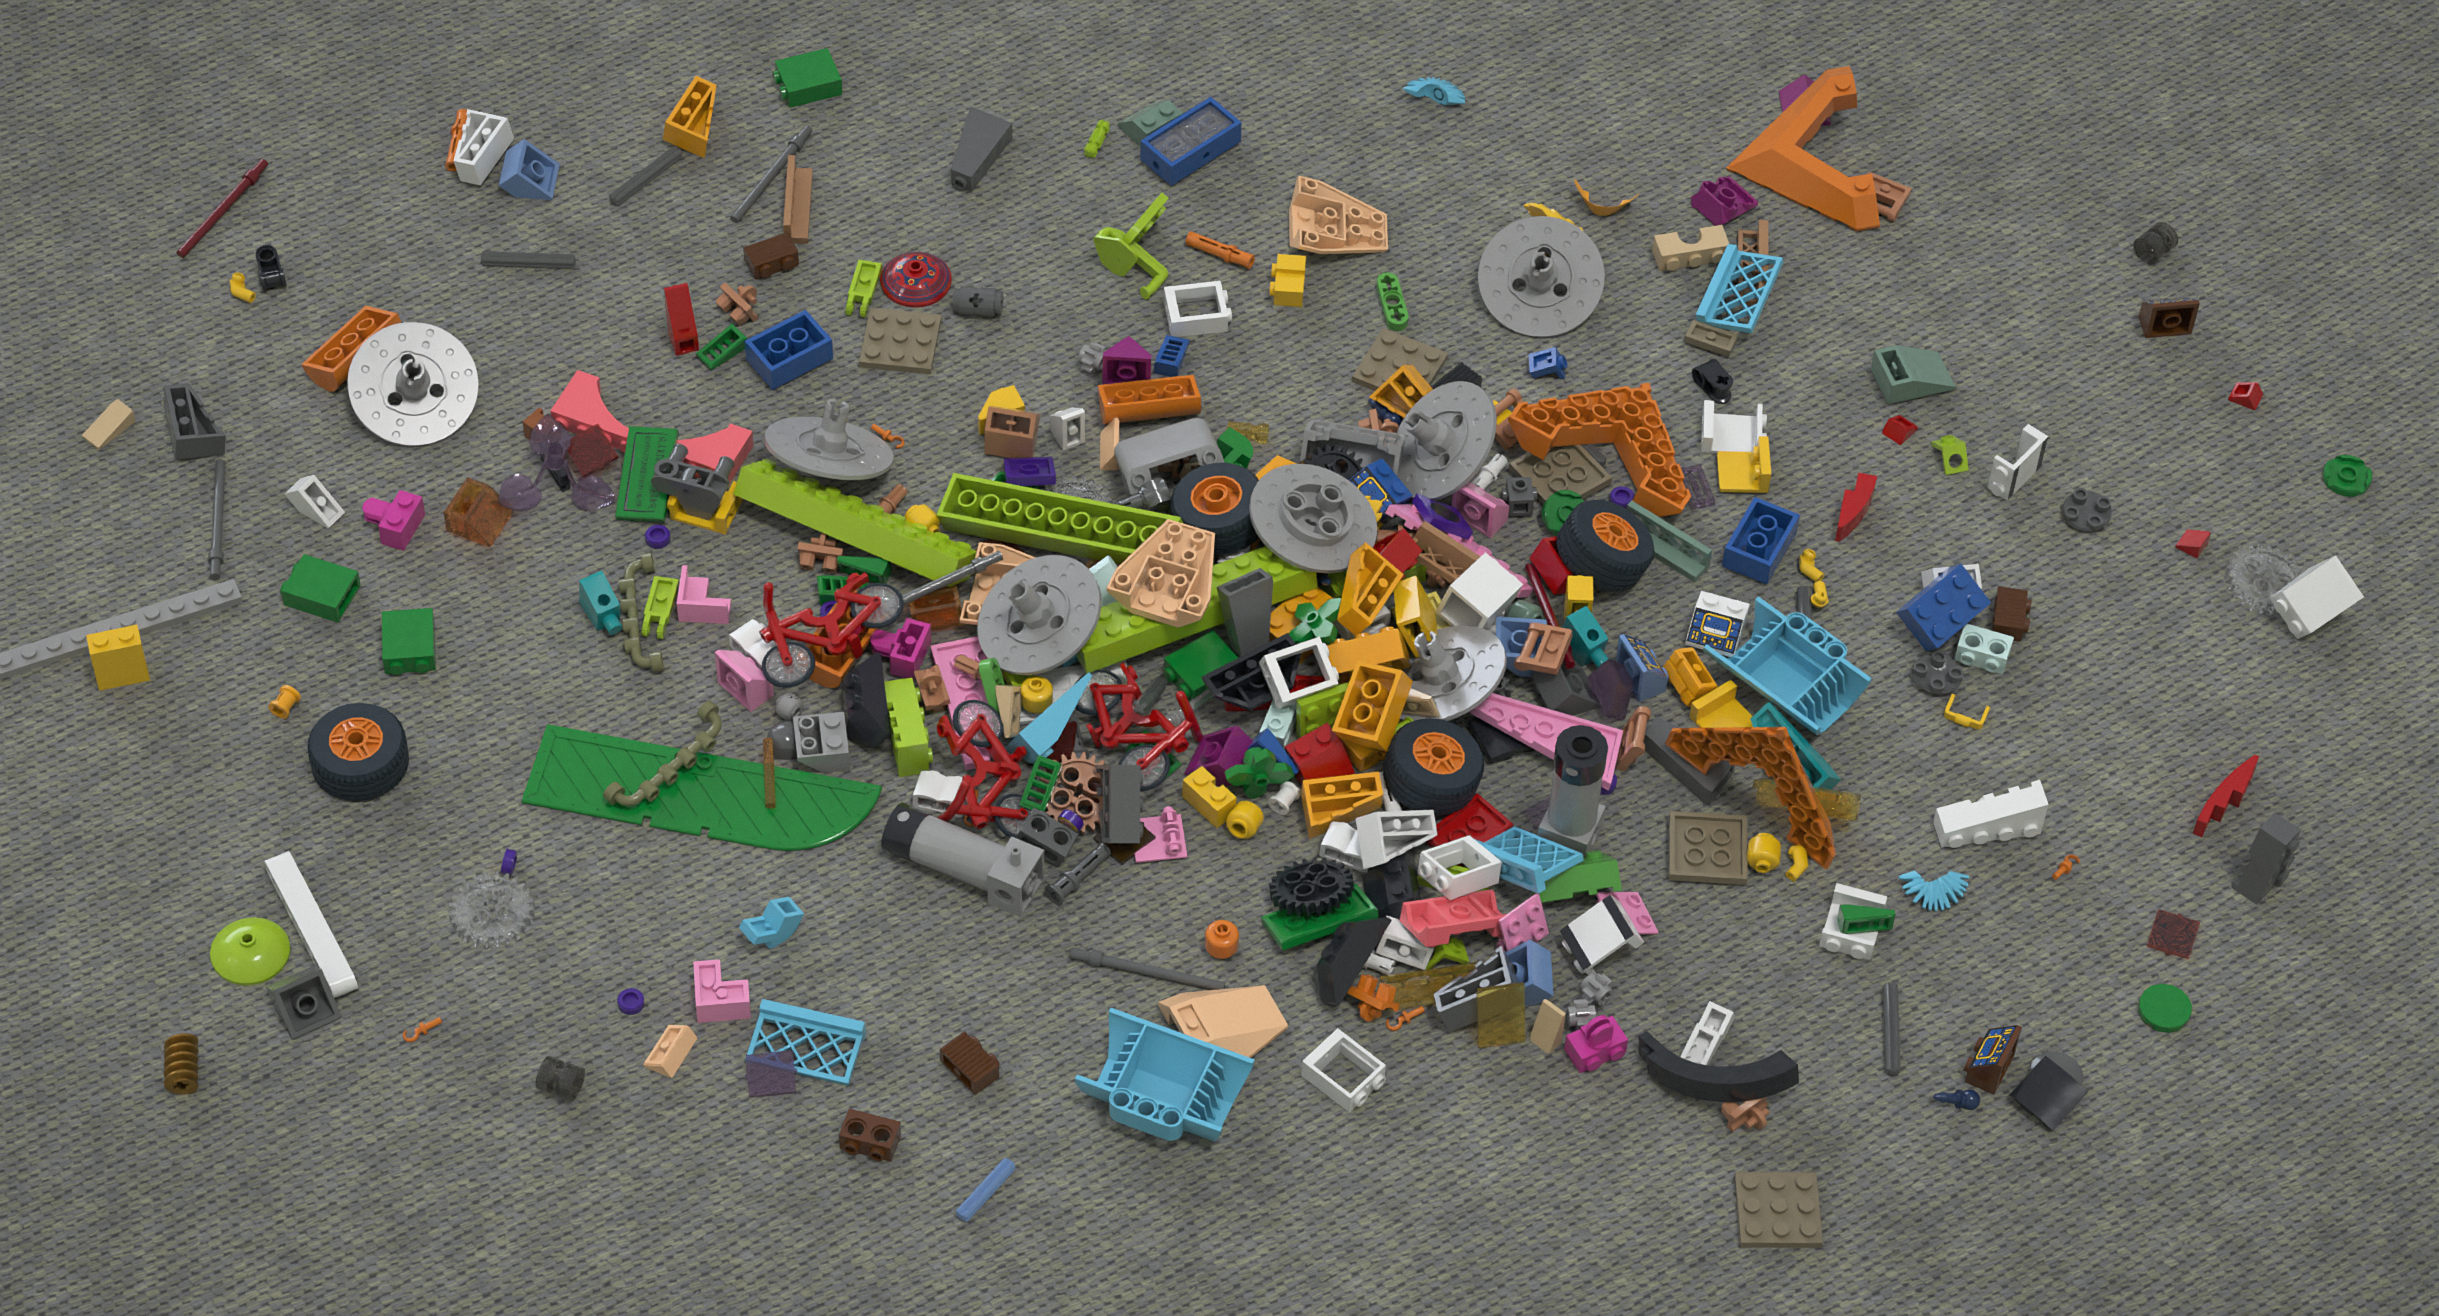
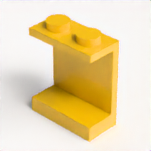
(719, 521)
(1720, 709)

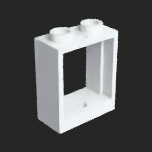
(1196, 324)
(1276, 680)
(1483, 869)
(1341, 1043)

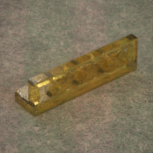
(1834, 802)
(1419, 986)

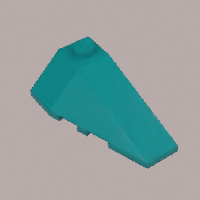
(1815, 766)

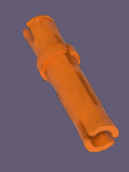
(456, 132)
(1221, 250)

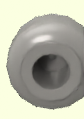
(789, 706)

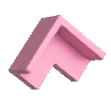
(694, 604)
(716, 998)

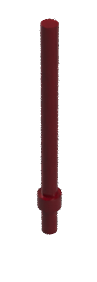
(249, 178)
(1546, 608)

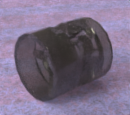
(2155, 243)
(560, 1078)

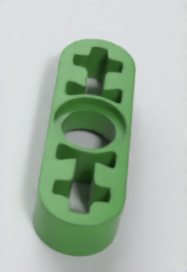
(1394, 293)
(991, 676)

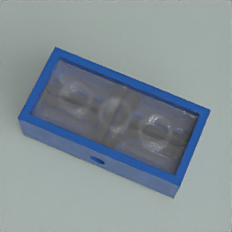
(1190, 141)

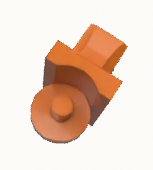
(1373, 1001)

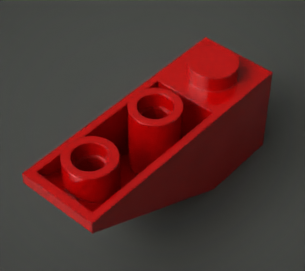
(681, 319)

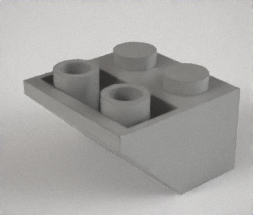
(822, 741)

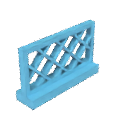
(1722, 280)
(1526, 868)
(817, 1024)

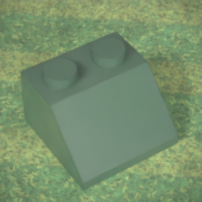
(1149, 120)

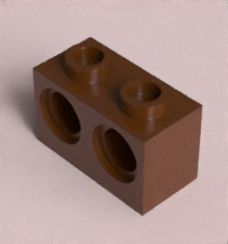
(871, 1130)

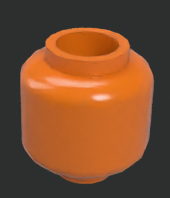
(1221, 939)

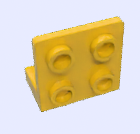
(1745, 470)

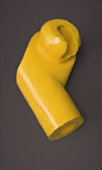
(239, 289)
(1807, 566)
(1820, 597)
(1800, 859)

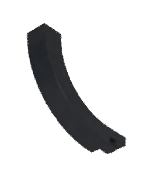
(1718, 1082)

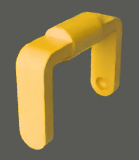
(1964, 720)

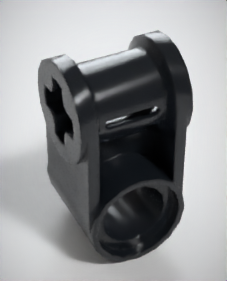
(269, 267)
(1713, 381)

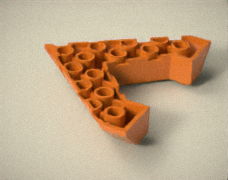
(1782, 165)
(1617, 417)
(1774, 752)

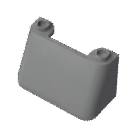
(1366, 442)
(1162, 446)

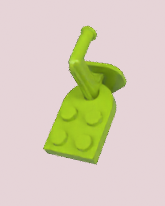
(1120, 250)
(1323, 708)

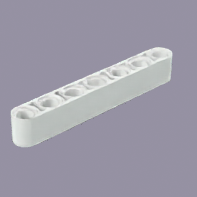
(310, 923)

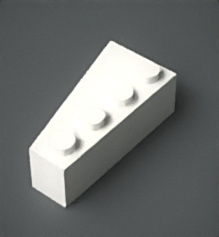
(1993, 817)

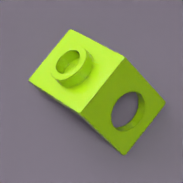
(1950, 445)
(1454, 951)

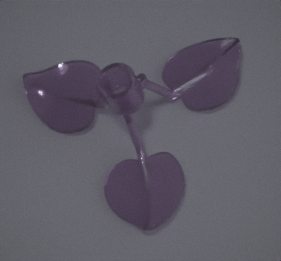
(553, 441)

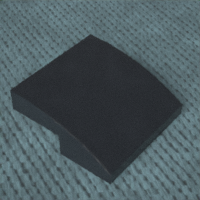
(1496, 743)
(2048, 1093)

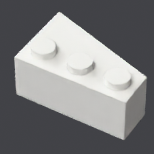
(481, 145)
(1392, 833)

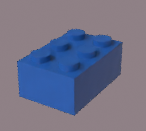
(789, 349)
(1760, 540)
(1943, 607)

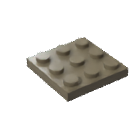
(900, 341)
(1390, 353)
(1562, 469)
(1708, 848)
(1778, 1210)

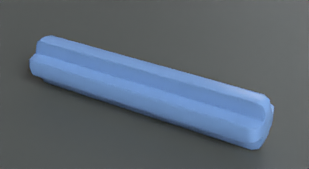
(985, 1189)

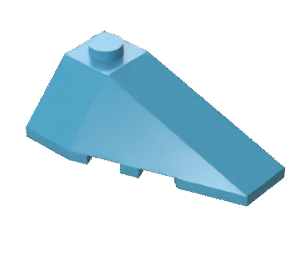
(1048, 726)

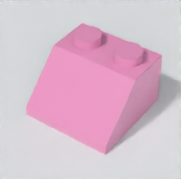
(1480, 509)
(742, 678)

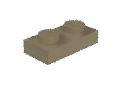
(1711, 338)

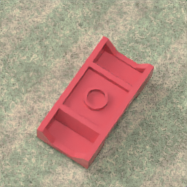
(1438, 917)

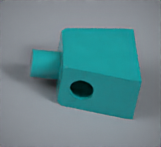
(600, 603)
(1587, 639)

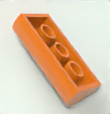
(332, 361)
(1149, 399)
(831, 668)

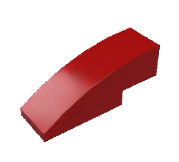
(1855, 505)

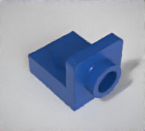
(1547, 362)

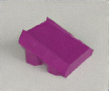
(1722, 200)

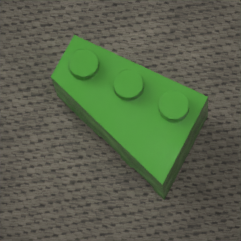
(1590, 875)

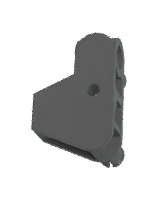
(696, 496)
(1151, 497)

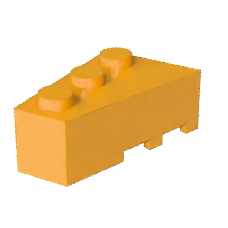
(691, 118)
(1402, 390)
(1366, 588)
(1339, 800)

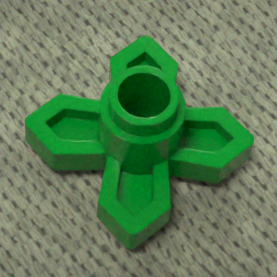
(1316, 622)
(1258, 771)

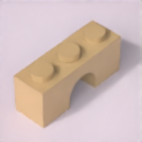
(1674, 254)

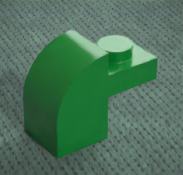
(1235, 448)

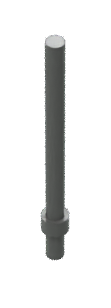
(794, 145)
(216, 555)
(977, 566)
(1097, 959)

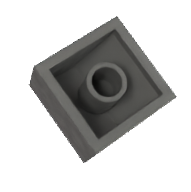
(1567, 691)
(304, 1001)

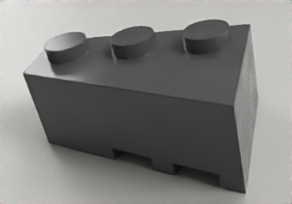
(189, 424)
(1121, 803)
(2269, 859)
(1458, 999)

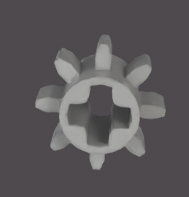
(1091, 357)
(1596, 989)
(1580, 1014)

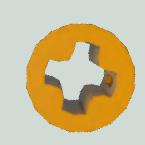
(284, 702)

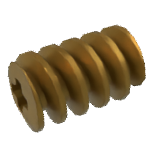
(181, 1063)

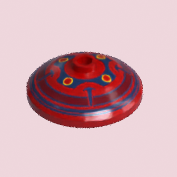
(916, 279)

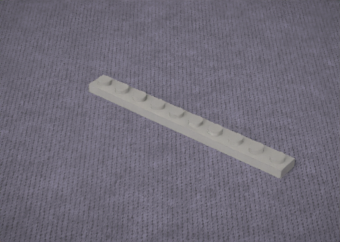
(147, 618)

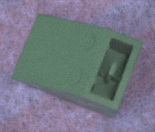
(1910, 373)

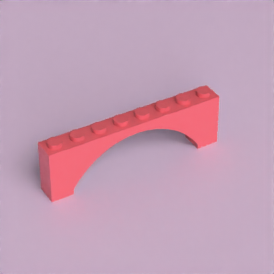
(582, 408)

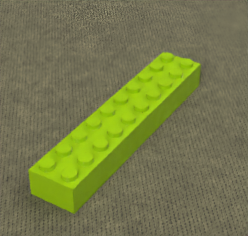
(1046, 519)
(852, 520)
(1126, 635)

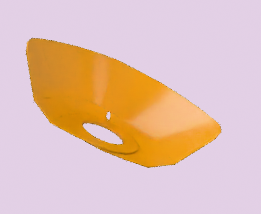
(1600, 210)

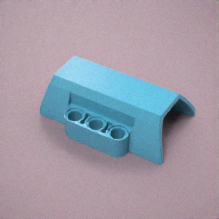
(1794, 670)
(1166, 1079)

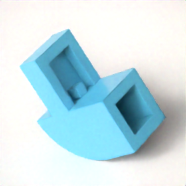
(775, 924)

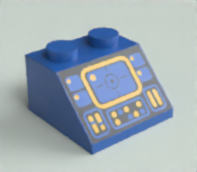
(1382, 485)

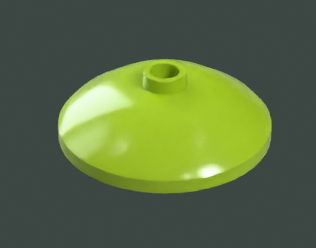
(251, 961)

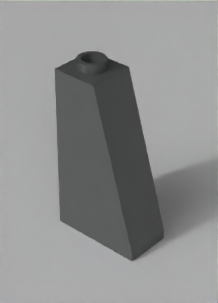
(979, 147)
(1247, 610)
(1702, 786)

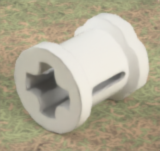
(1284, 798)

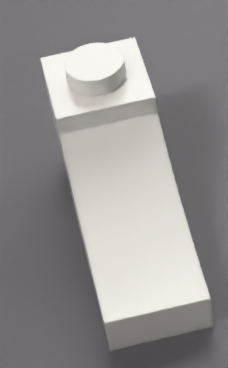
(1708, 1034)

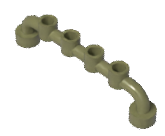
(630, 607)
(667, 773)

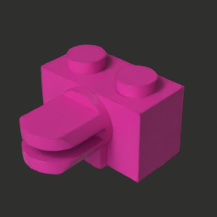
(397, 519)
(904, 648)
(1596, 1043)

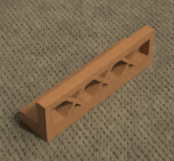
(797, 202)
(1761, 248)
(1443, 548)

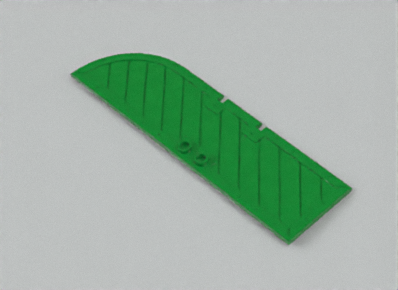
(711, 795)

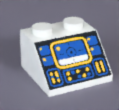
(1717, 623)

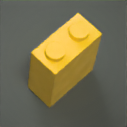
(1414, 611)
(118, 657)

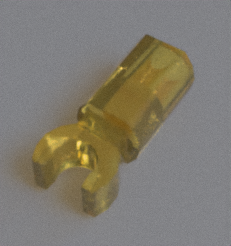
(1251, 431)

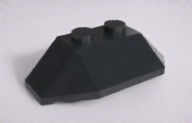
(1243, 681)
(866, 703)
(1392, 884)
(1346, 956)

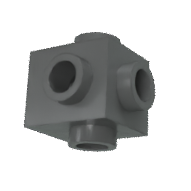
(1519, 496)

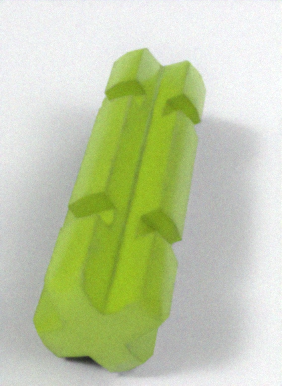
(1096, 139)

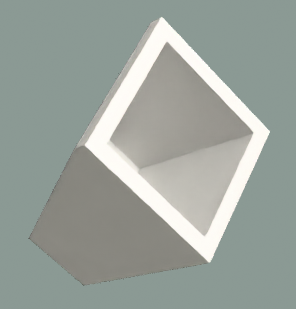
(1479, 594)
(2316, 597)

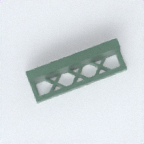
(1670, 552)

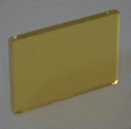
(1501, 1015)

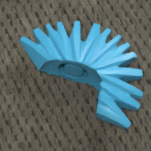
(1437, 89)
(1935, 892)

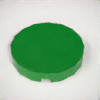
(2347, 476)
(1558, 508)
(2165, 1008)

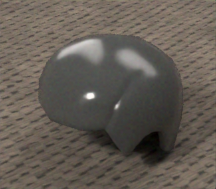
(783, 740)

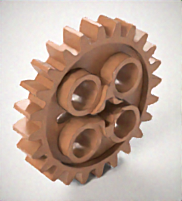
(1086, 772)

